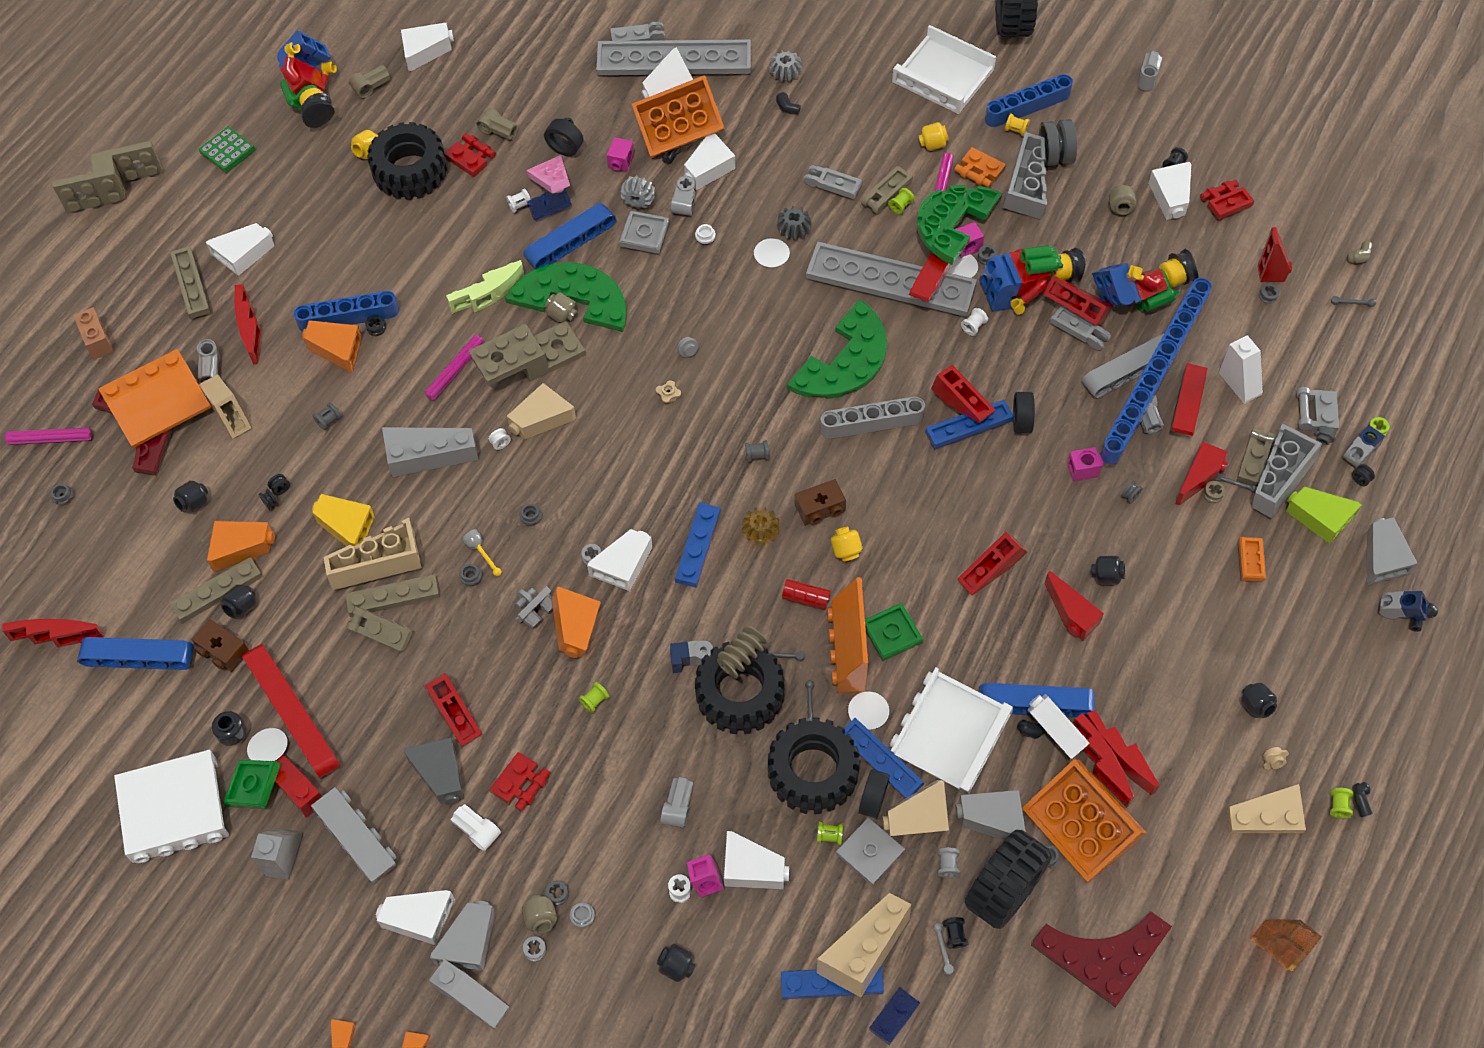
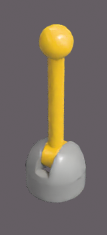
(474, 540)

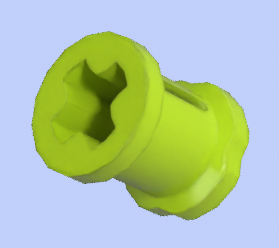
(901, 200)
(594, 697)
(1341, 803)
(825, 833)

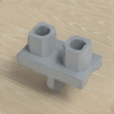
(528, 614)

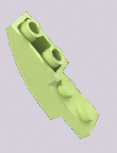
(494, 287)

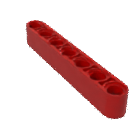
(291, 711)

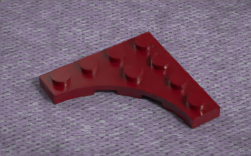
(147, 454)
(1104, 964)

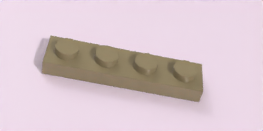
(190, 282)
(212, 591)
(394, 594)

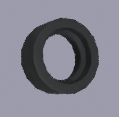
(559, 144)
(1023, 412)
(874, 793)

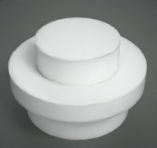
(705, 234)

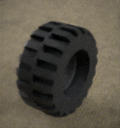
(1016, 17)
(401, 142)
(745, 714)
(813, 736)
(1008, 878)

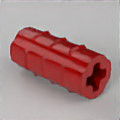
(806, 594)

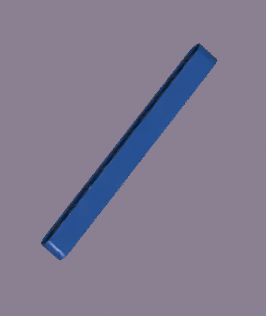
(1162, 360)

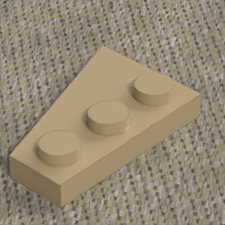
(1269, 813)

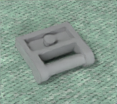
(1324, 408)

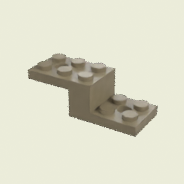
(108, 176)
(527, 352)

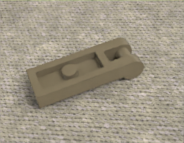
(887, 189)
(1255, 457)
(380, 629)

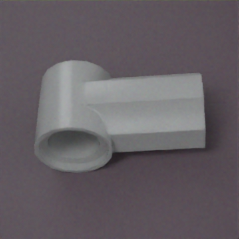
(1149, 71)
(207, 362)
(1152, 421)
(676, 809)

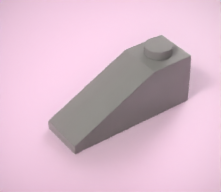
(468, 994)

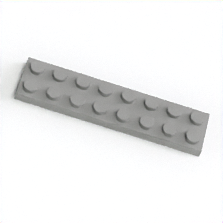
(698, 56)
(886, 278)

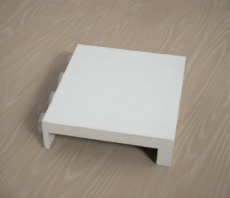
(945, 70)
(950, 731)
(170, 807)

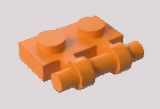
(982, 164)

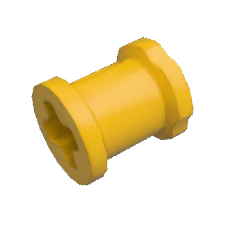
(1017, 125)

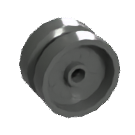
(1059, 142)

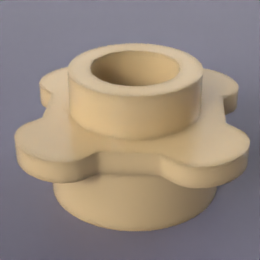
(668, 397)
(1275, 758)

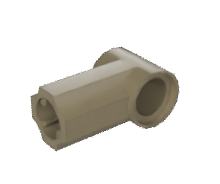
(365, 83)
(493, 122)

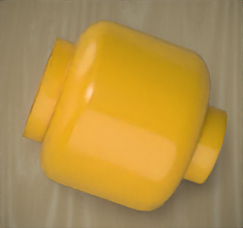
(933, 136)
(361, 143)
(846, 544)

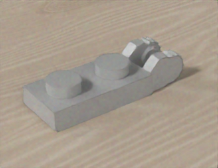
(639, 32)
(833, 181)
(1080, 327)

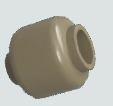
(1122, 200)
(560, 308)
(539, 914)

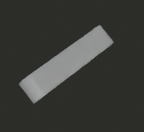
(1121, 369)
(882, 421)

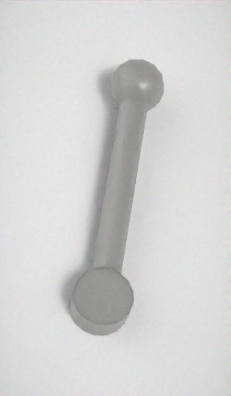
(948, 968)

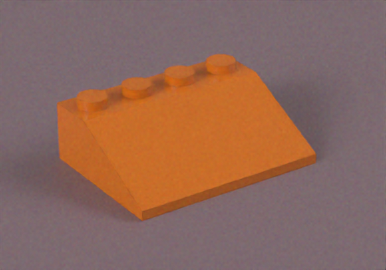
(678, 116)
(154, 398)
(849, 639)
(1084, 820)

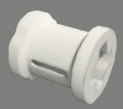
(512, 200)
(974, 321)
(683, 882)

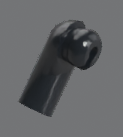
(785, 104)
(1417, 625)
(1030, 729)

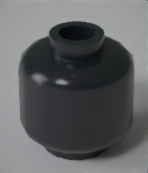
(190, 496)
(1108, 570)
(238, 601)
(1259, 700)
(228, 728)
(675, 962)

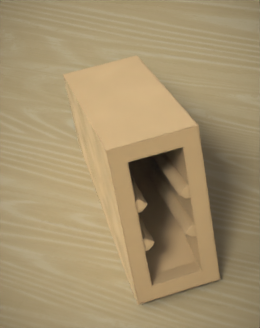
(225, 406)
(540, 413)
(919, 812)

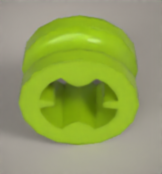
(1383, 423)

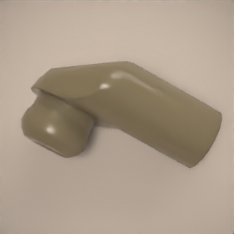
(1361, 255)

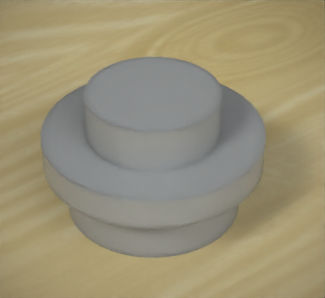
(687, 347)
(582, 915)

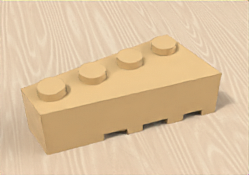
(374, 557)
(863, 948)

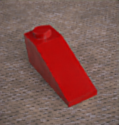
(1274, 260)
(1078, 300)
(961, 395)
(1205, 468)
(992, 563)
(1075, 611)
(452, 709)
(296, 786)

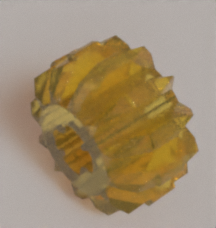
(760, 525)

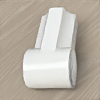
(480, 831)

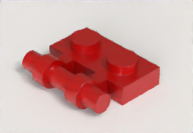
(468, 160)
(1230, 203)
(513, 779)

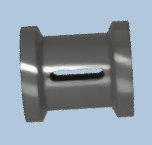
(327, 416)
(757, 451)

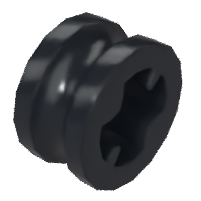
(373, 330)
(1363, 475)
(278, 484)
(268, 499)

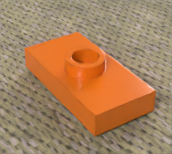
(1252, 559)

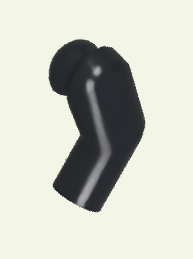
(1360, 791)

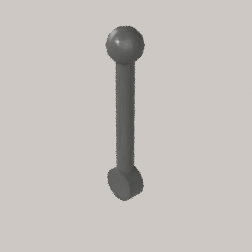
(1336, 300)
(1252, 488)
(800, 655)
(809, 685)

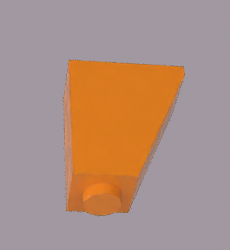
(334, 342)
(237, 541)
(573, 620)

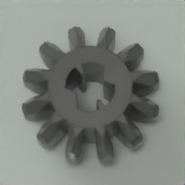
(794, 223)

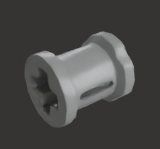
(948, 862)

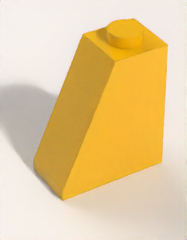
(343, 518)

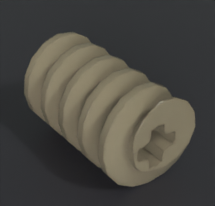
(740, 649)

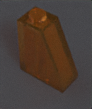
(1286, 940)

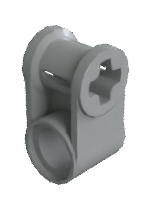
(684, 196)

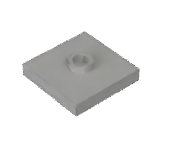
(644, 232)
(870, 851)

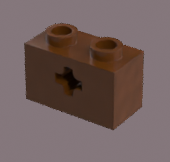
(820, 502)
(219, 645)

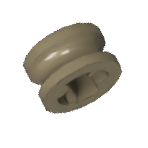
(1216, 497)

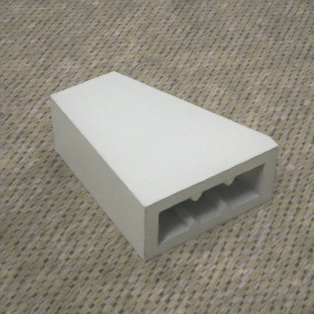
(425, 44)
(666, 75)
(709, 161)
(1172, 189)
(241, 247)
(1243, 369)
(622, 560)
(1057, 725)
(752, 865)
(416, 915)

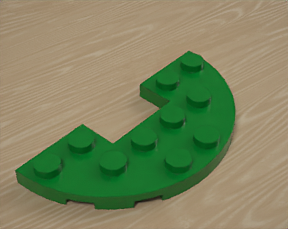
(943, 212)
(578, 282)
(854, 365)

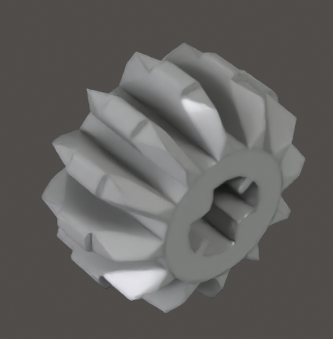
(785, 66)
(637, 192)

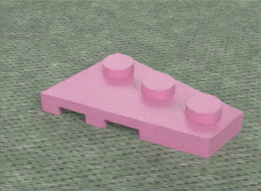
(550, 175)

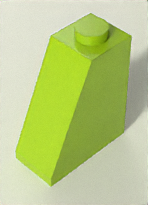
(1322, 511)

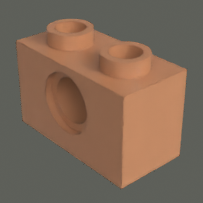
(93, 333)

